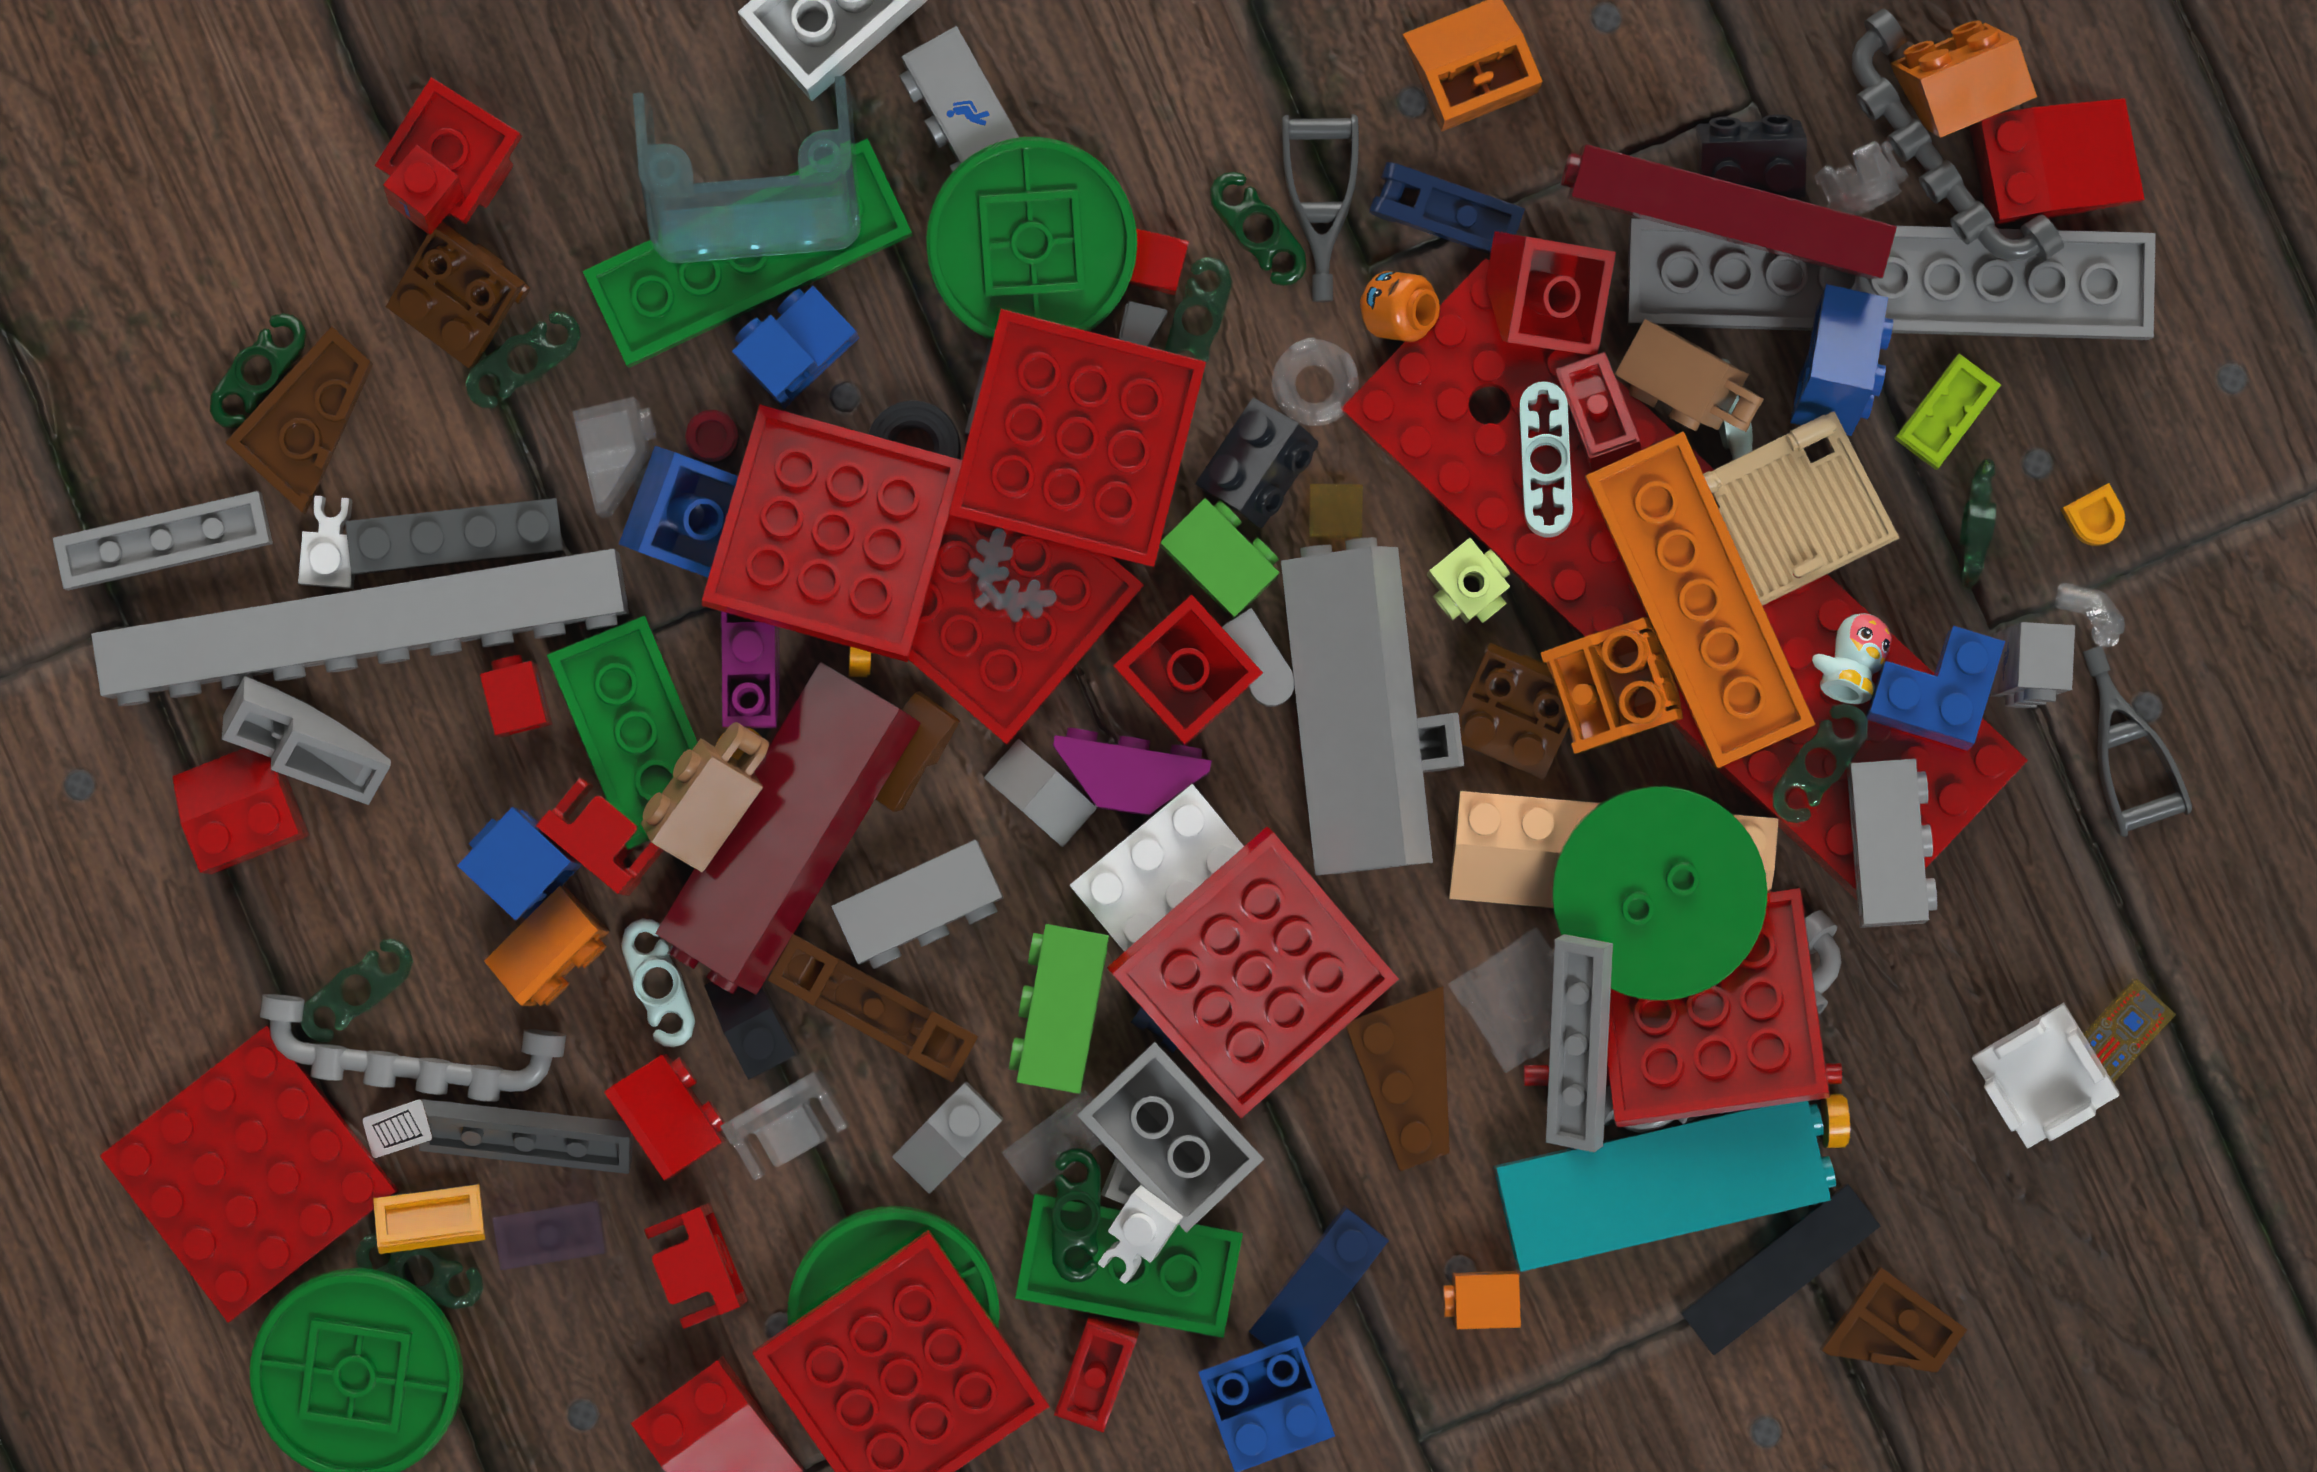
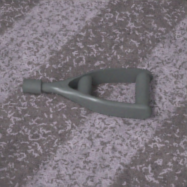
(1321, 211)
(2122, 733)

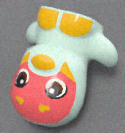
(1859, 653)

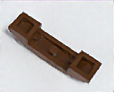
(873, 1008)

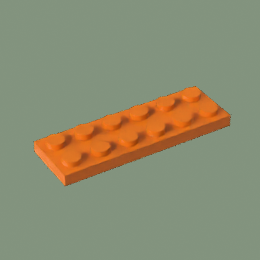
(1699, 600)

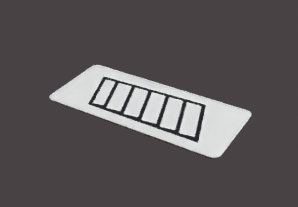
(397, 1128)

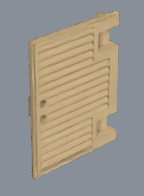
(1799, 513)

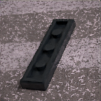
(1780, 1269)

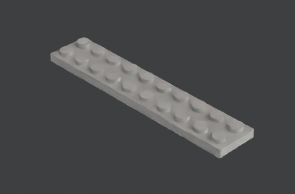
(1932, 282)

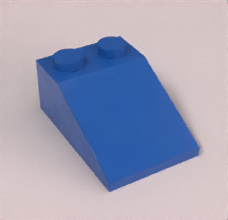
(679, 511)

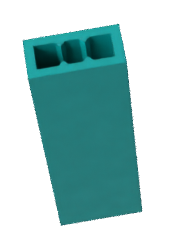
(1663, 1183)

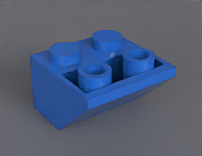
(1266, 1403)

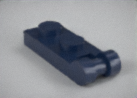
(1445, 208)

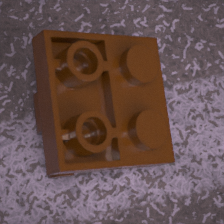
(456, 294)
(1513, 711)

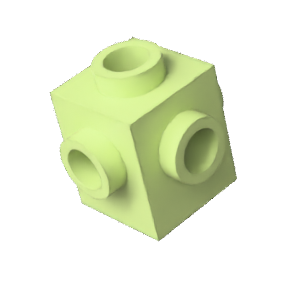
(1484, 568)

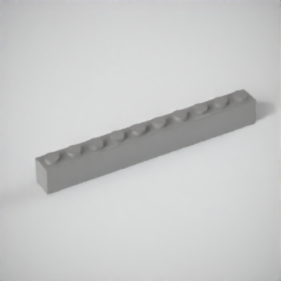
(360, 625)

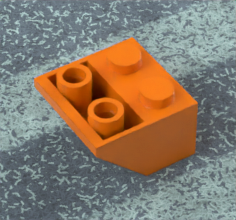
(1472, 63)
(1964, 77)
(547, 948)

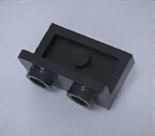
(1755, 153)
(1258, 462)

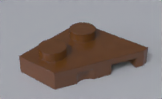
(1894, 1327)

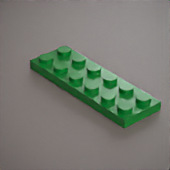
(666, 303)

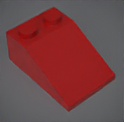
(2056, 160)
(714, 1428)

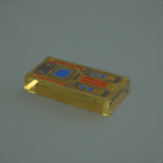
(2127, 1027)

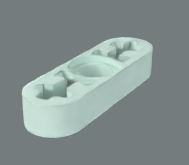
(1557, 420)

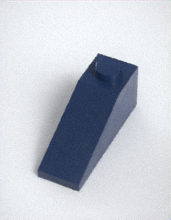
(1320, 1280)

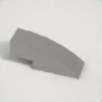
(303, 741)

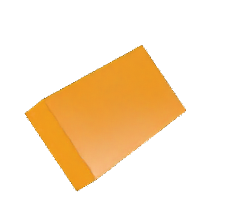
(429, 1219)

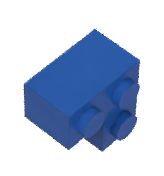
(796, 347)
(1843, 358)
(1945, 704)

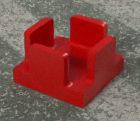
(461, 139)
(598, 838)
(698, 1265)

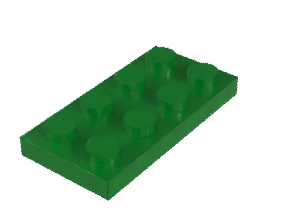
(625, 715)
(1180, 1289)

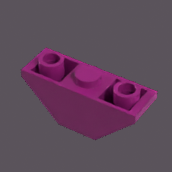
(749, 672)
(1129, 774)

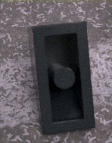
(752, 1028)

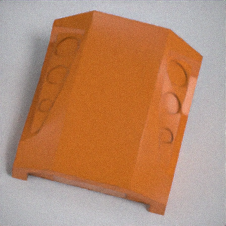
(1613, 684)

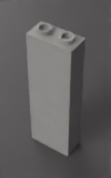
(1356, 708)

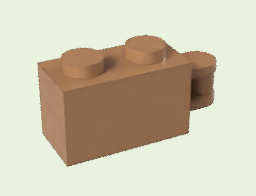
(1686, 378)
(706, 796)

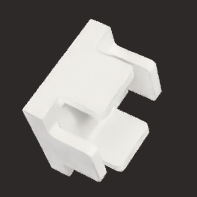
(2045, 1077)

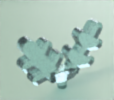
(988, 573)

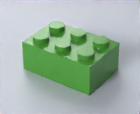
(1060, 1008)

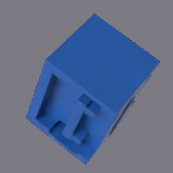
(517, 863)

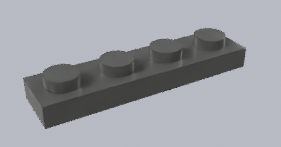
(453, 536)
(528, 1136)

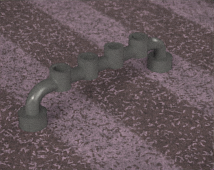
(1941, 177)

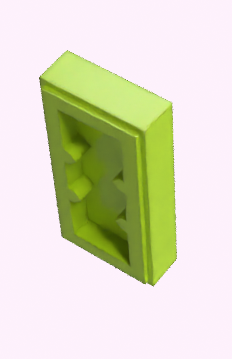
(1947, 411)

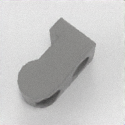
(1277, 680)

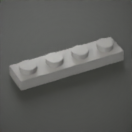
(162, 540)
(1579, 1042)

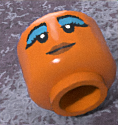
(1399, 306)

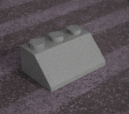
(1170, 1136)

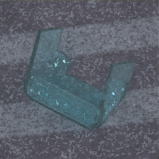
(751, 215)

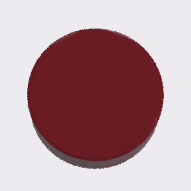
(712, 436)

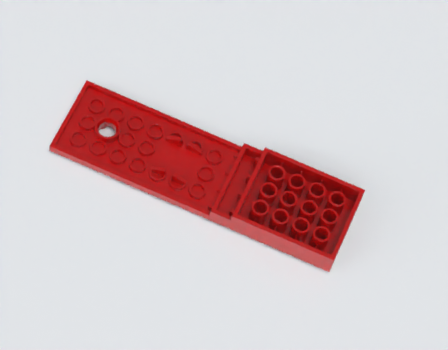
(1473, 469)

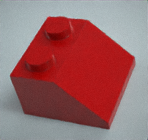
(1549, 292)
(1187, 670)
(236, 810)
(667, 1114)

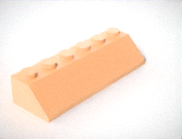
(1512, 843)

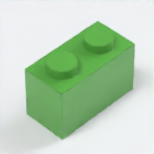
(1221, 557)

